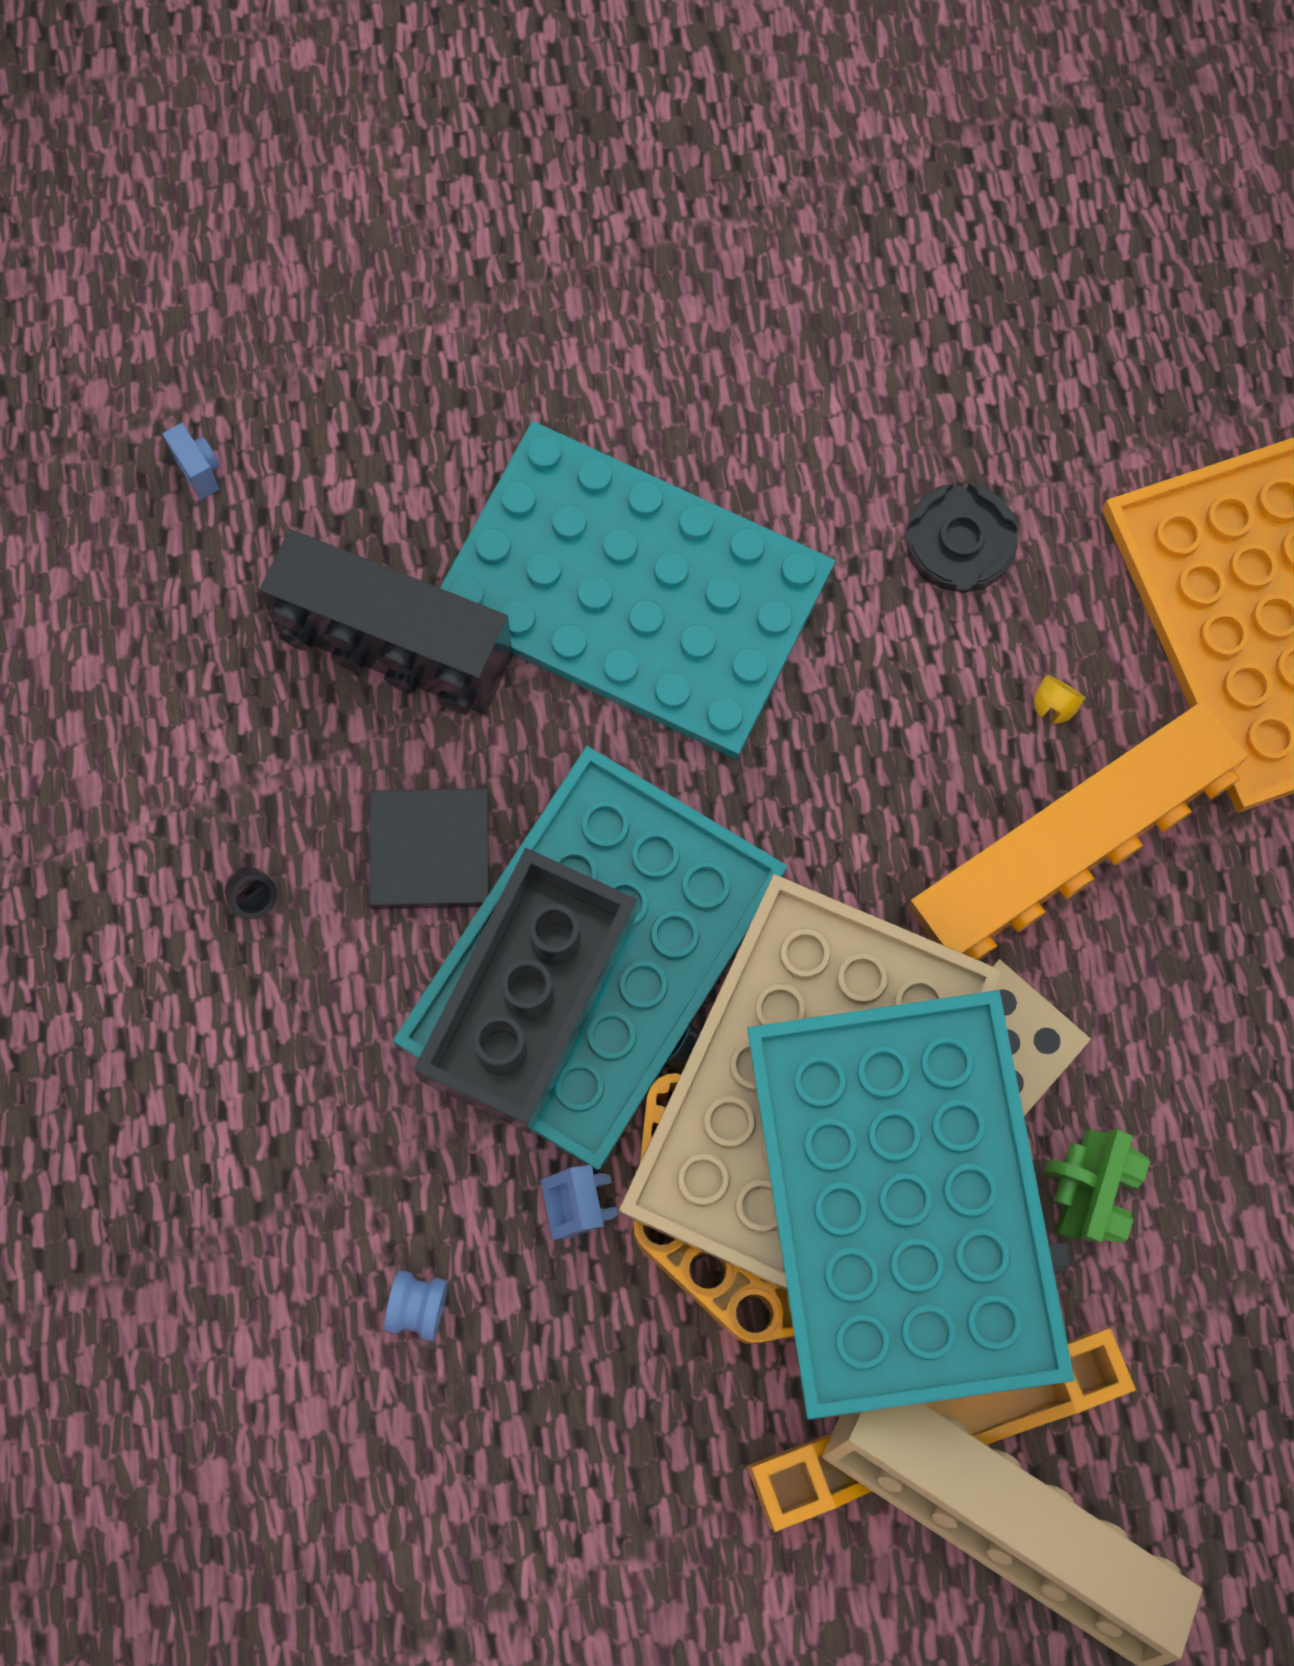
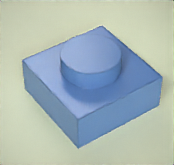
(194, 460)

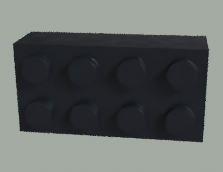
(387, 623)
(526, 990)

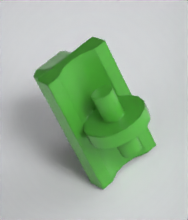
(1090, 1185)

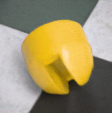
(1058, 696)

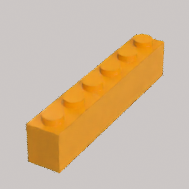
(1080, 832)

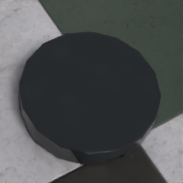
(958, 556)

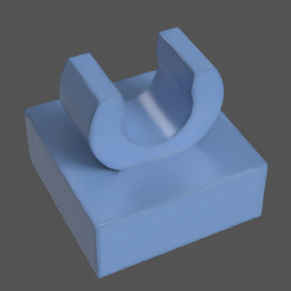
(574, 1202)

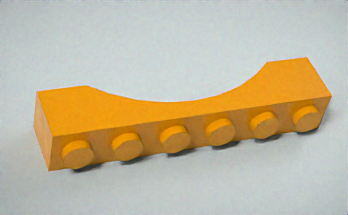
(804, 1485)

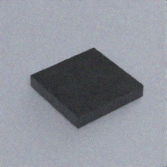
(429, 848)

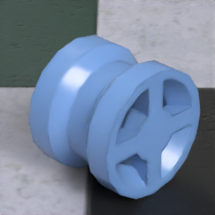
(416, 1305)

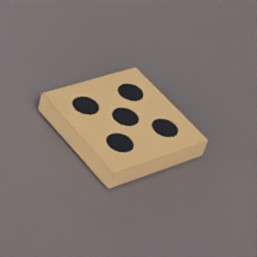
(1039, 1036)

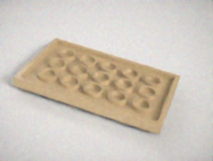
(799, 960)

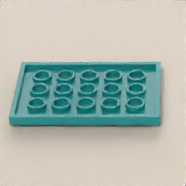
(639, 588)
(694, 906)
(907, 1206)

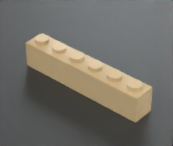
(1020, 1528)

